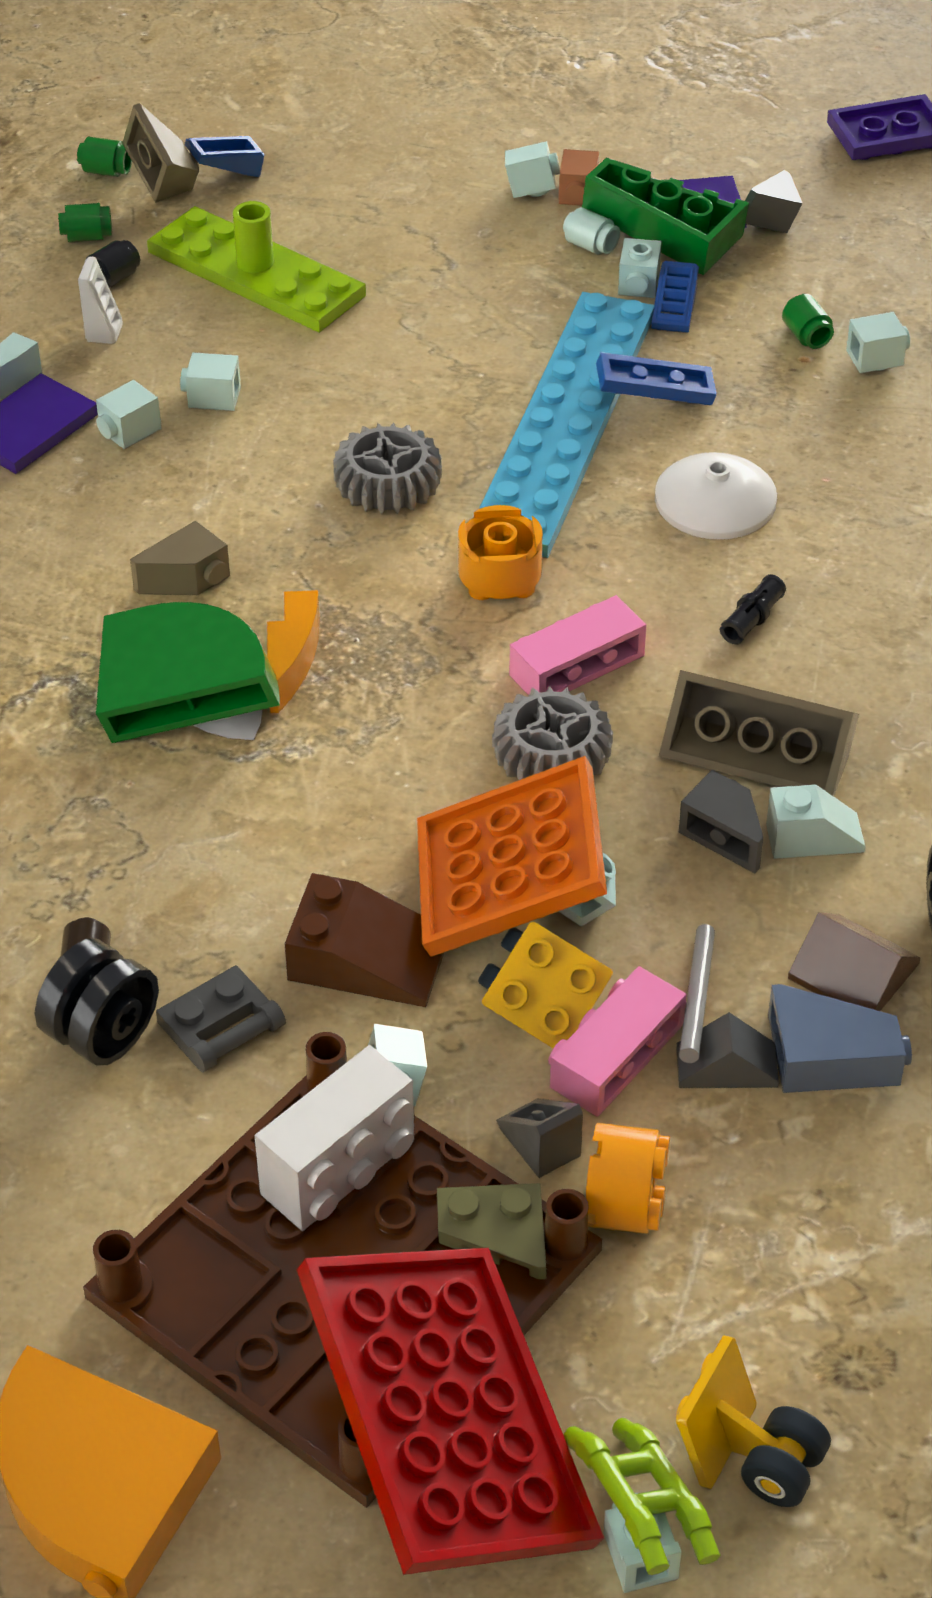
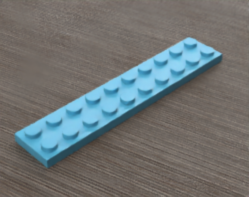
(567, 413)

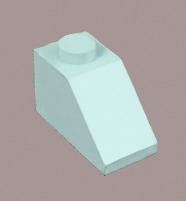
(811, 823)

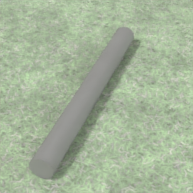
(697, 994)

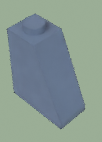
(834, 1043)

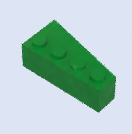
(688, 223)

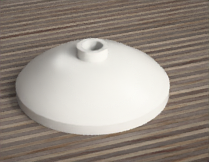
(715, 496)

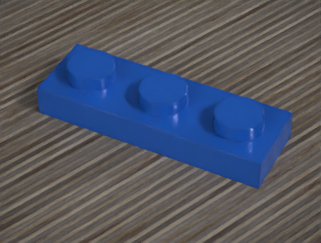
(656, 378)

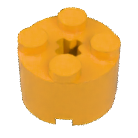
(500, 553)
(624, 1178)

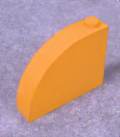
(97, 1472)

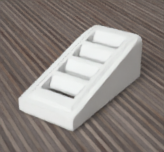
(99, 308)

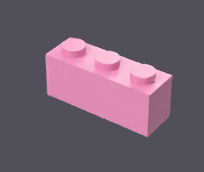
(578, 648)
(616, 1040)

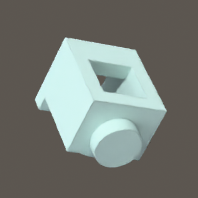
(628, 1558)

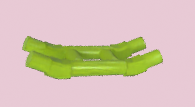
(640, 1507)

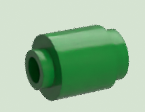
(103, 157)
(85, 222)
(808, 321)

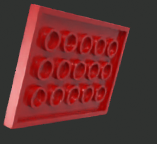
(447, 1409)

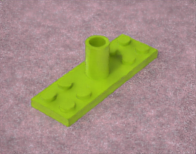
(255, 267)

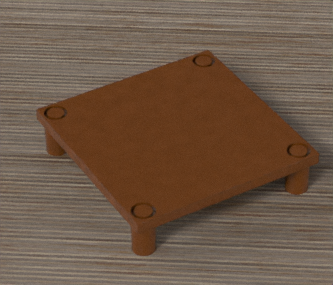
(223, 1293)

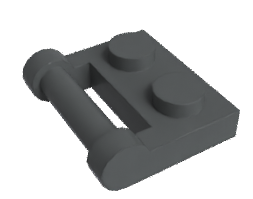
(214, 1008)

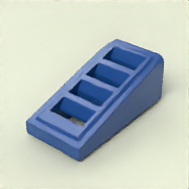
(229, 153)
(675, 295)

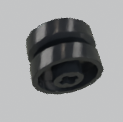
(96, 1001)

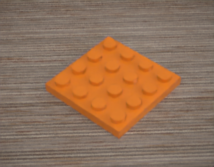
(509, 856)

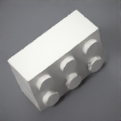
(335, 1138)

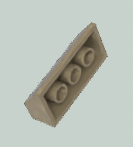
(757, 733)

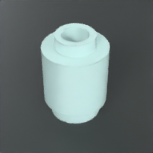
(591, 231)

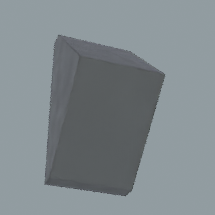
(774, 203)
(730, 1057)
(545, 1133)

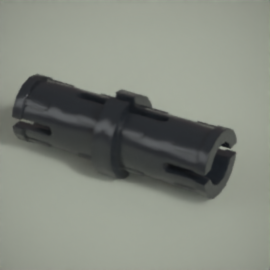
(752, 609)

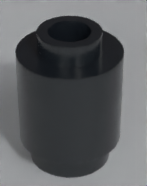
(117, 261)

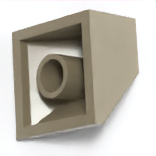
(159, 155)

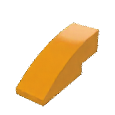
(293, 642)

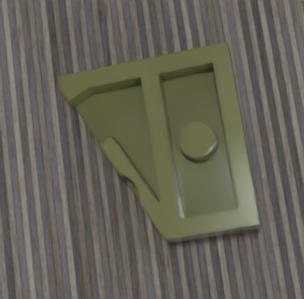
(496, 1218)

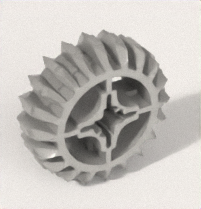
(387, 468)
(550, 731)

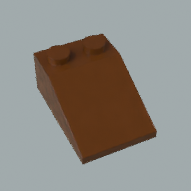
(359, 943)

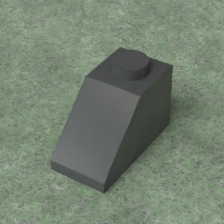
(723, 819)

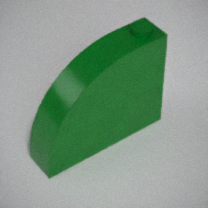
(179, 669)

